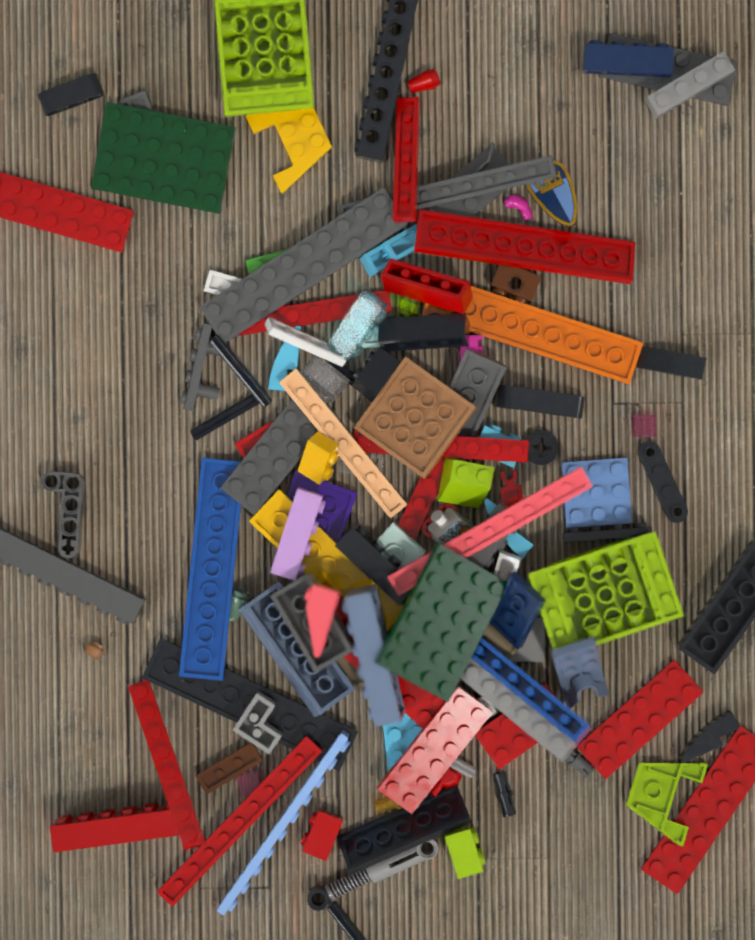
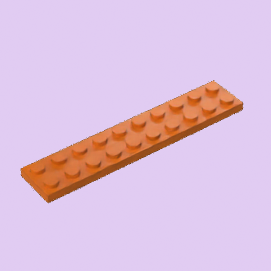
(549, 335)

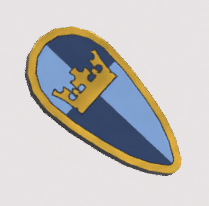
(557, 196)

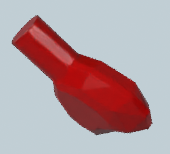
(450, 778)

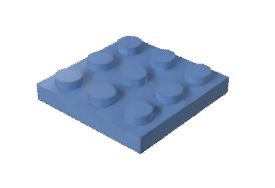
(606, 501)

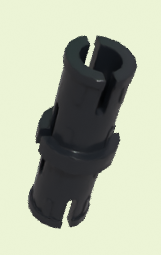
(504, 794)

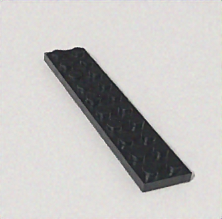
(235, 694)

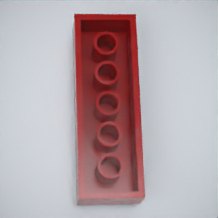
(112, 827)

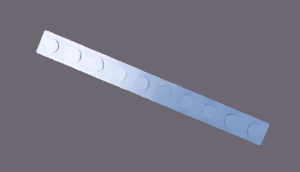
(290, 815)

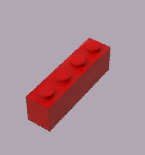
(427, 286)

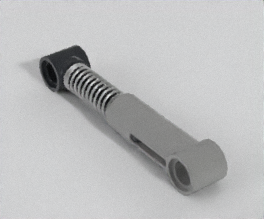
(371, 874)

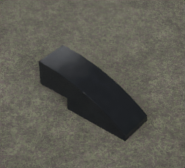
(671, 363)
(709, 736)

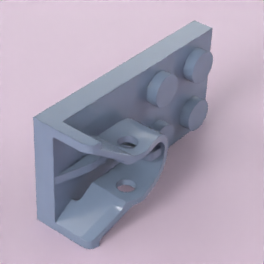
(579, 669)

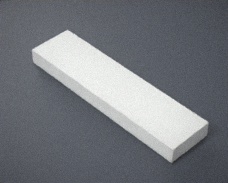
(302, 340)

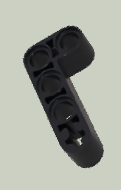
(539, 401)

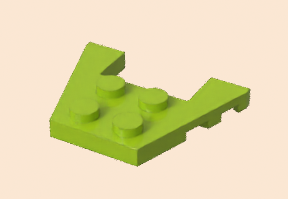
(654, 792)

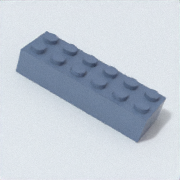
(370, 634)
(317, 689)

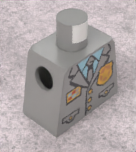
(447, 525)

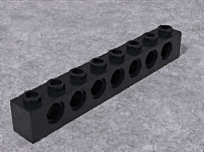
(376, 151)

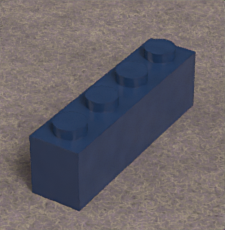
(628, 59)

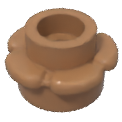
(94, 650)

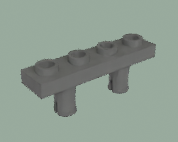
(195, 388)

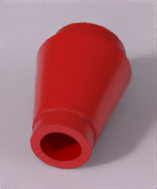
(424, 81)

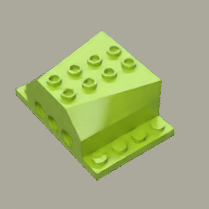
(264, 56)
(607, 592)

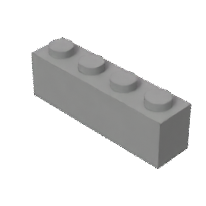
(689, 85)

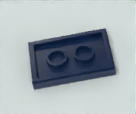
(517, 610)

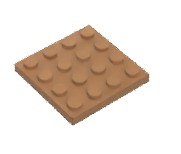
(415, 417)

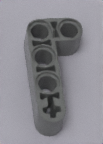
(67, 514)

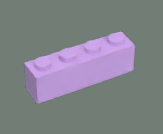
(296, 534)

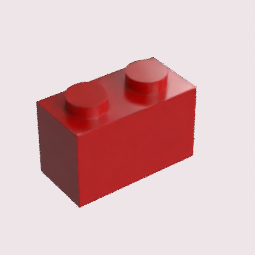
(322, 834)

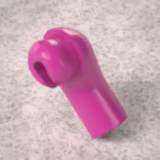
(521, 204)

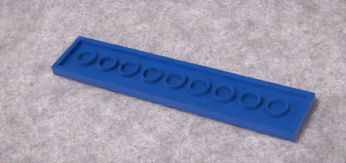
(210, 574)

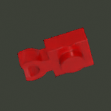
(511, 493)

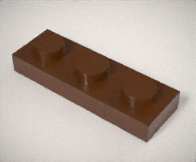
(229, 768)

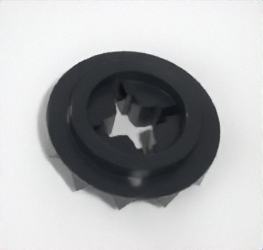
(547, 455)

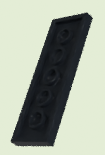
(403, 830)

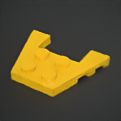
(301, 136)

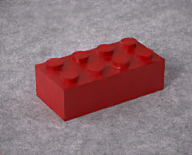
(505, 739)

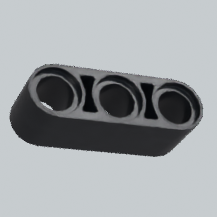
(71, 94)

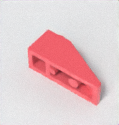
(320, 611)

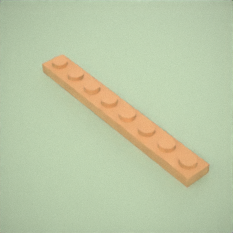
(348, 449)

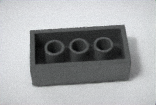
(293, 609)

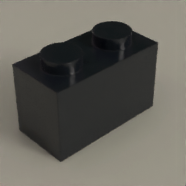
(375, 374)

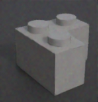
(253, 724)

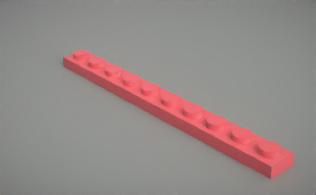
(499, 524)

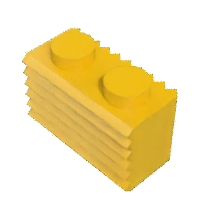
(319, 458)

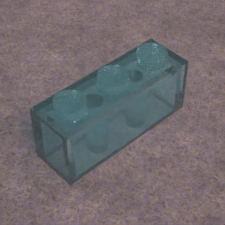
(358, 325)

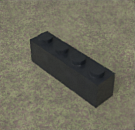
(424, 332)
(371, 559)

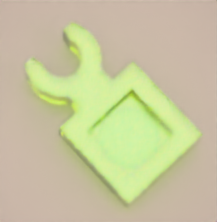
(407, 308)

